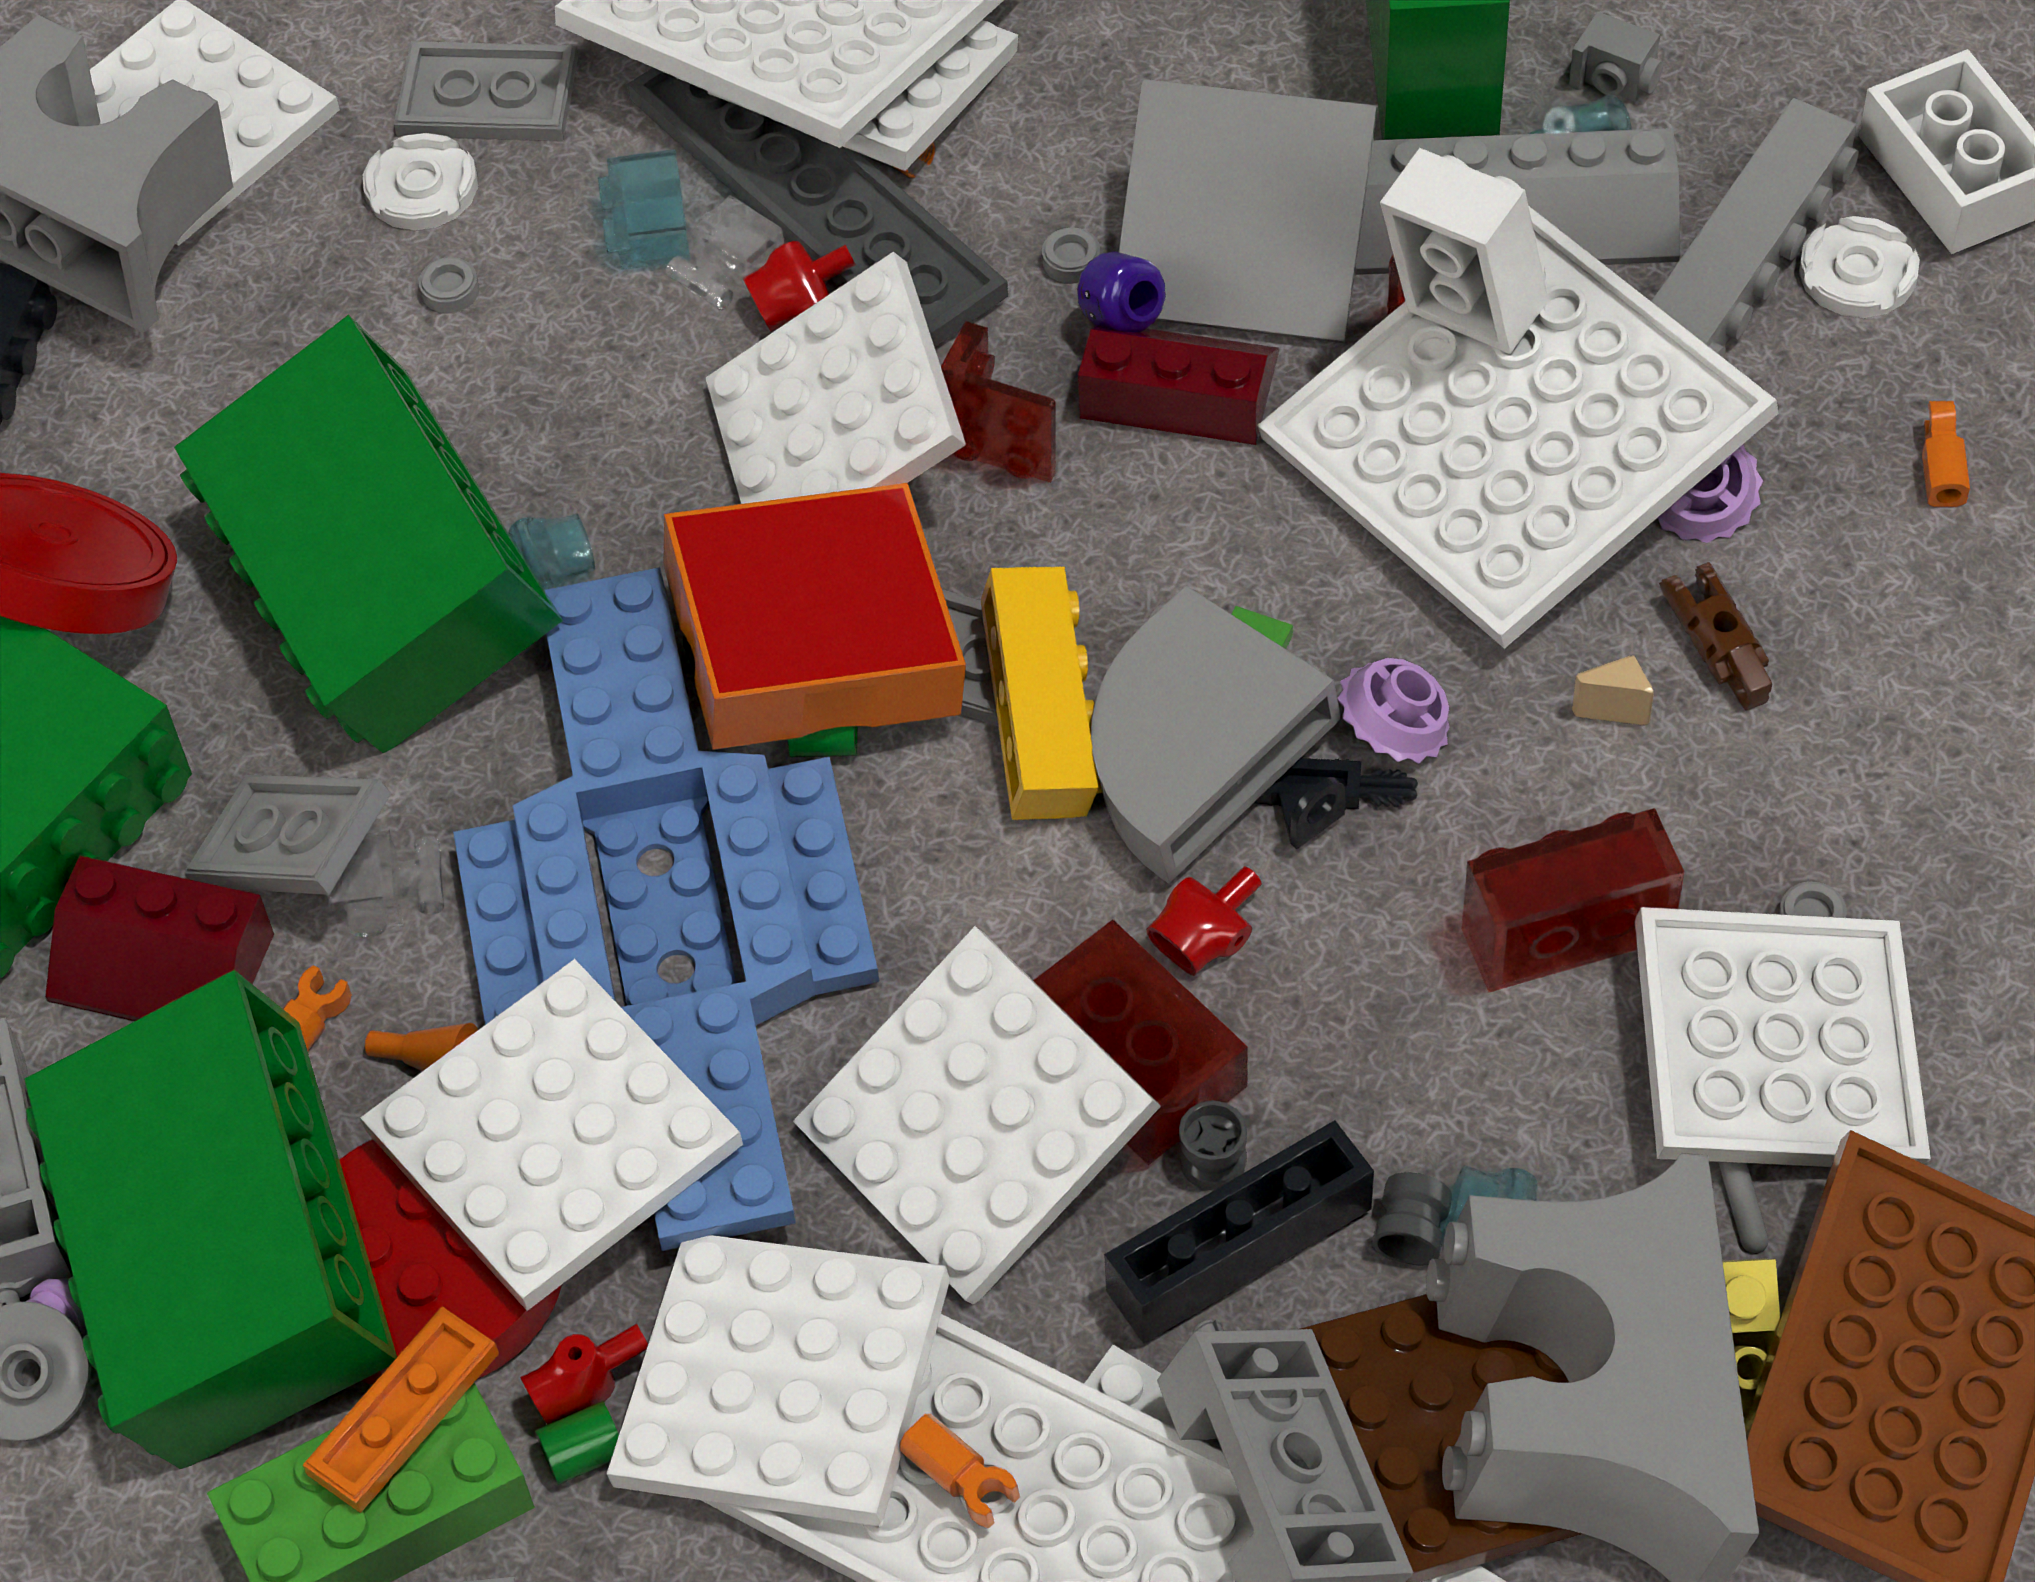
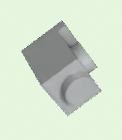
(1616, 58)

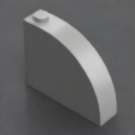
(1199, 727)

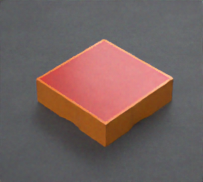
(812, 615)

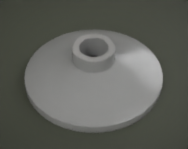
(54, 1341)

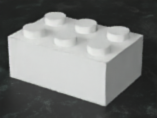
(1954, 149)
(1465, 249)

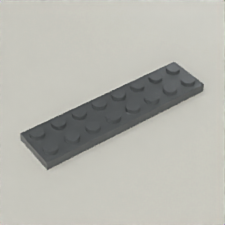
(824, 198)

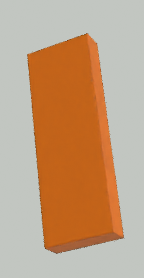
(400, 1409)

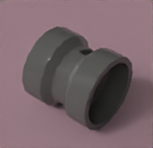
(1218, 1131)
(1412, 1218)

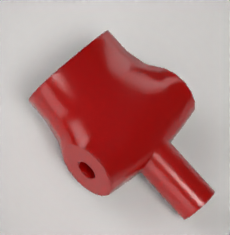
(793, 281)
(1203, 924)
(580, 1373)

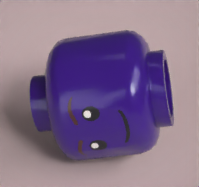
(1121, 292)

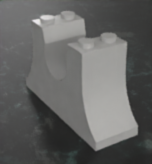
(96, 201)
(1638, 1319)

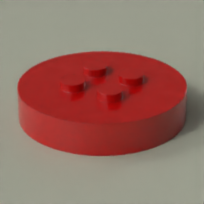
(79, 559)
(427, 1265)

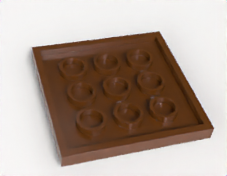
(1407, 1404)

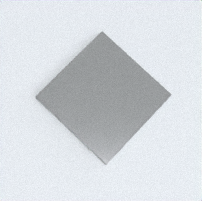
(1249, 206)

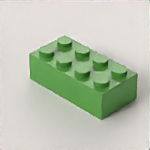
(438, 1500)

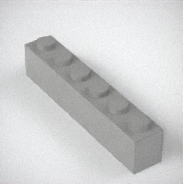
(1759, 224)

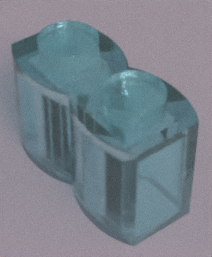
(646, 208)

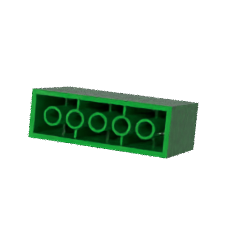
(1438, 66)
(364, 537)
(77, 772)
(206, 1223)

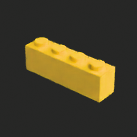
(1040, 692)

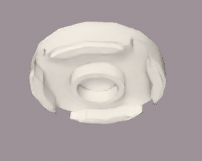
(424, 196)
(1857, 284)

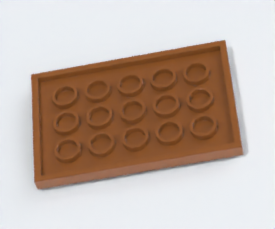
(1903, 1375)

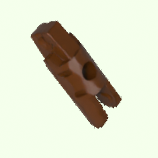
(1721, 635)

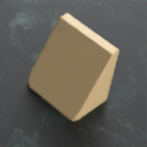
(1614, 693)

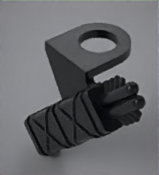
(1320, 790)

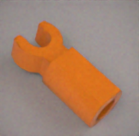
(1944, 458)
(312, 1008)
(956, 1467)

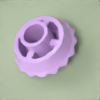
(1717, 502)
(1396, 709)

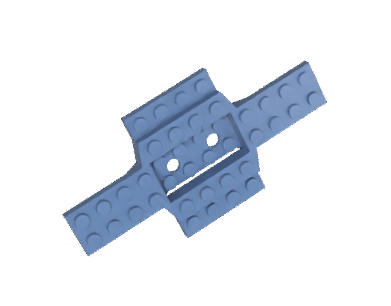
(645, 789)

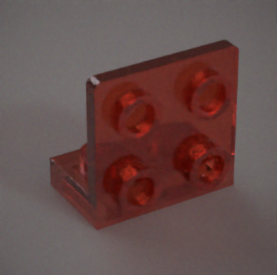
(996, 419)

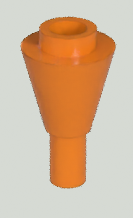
(419, 1047)

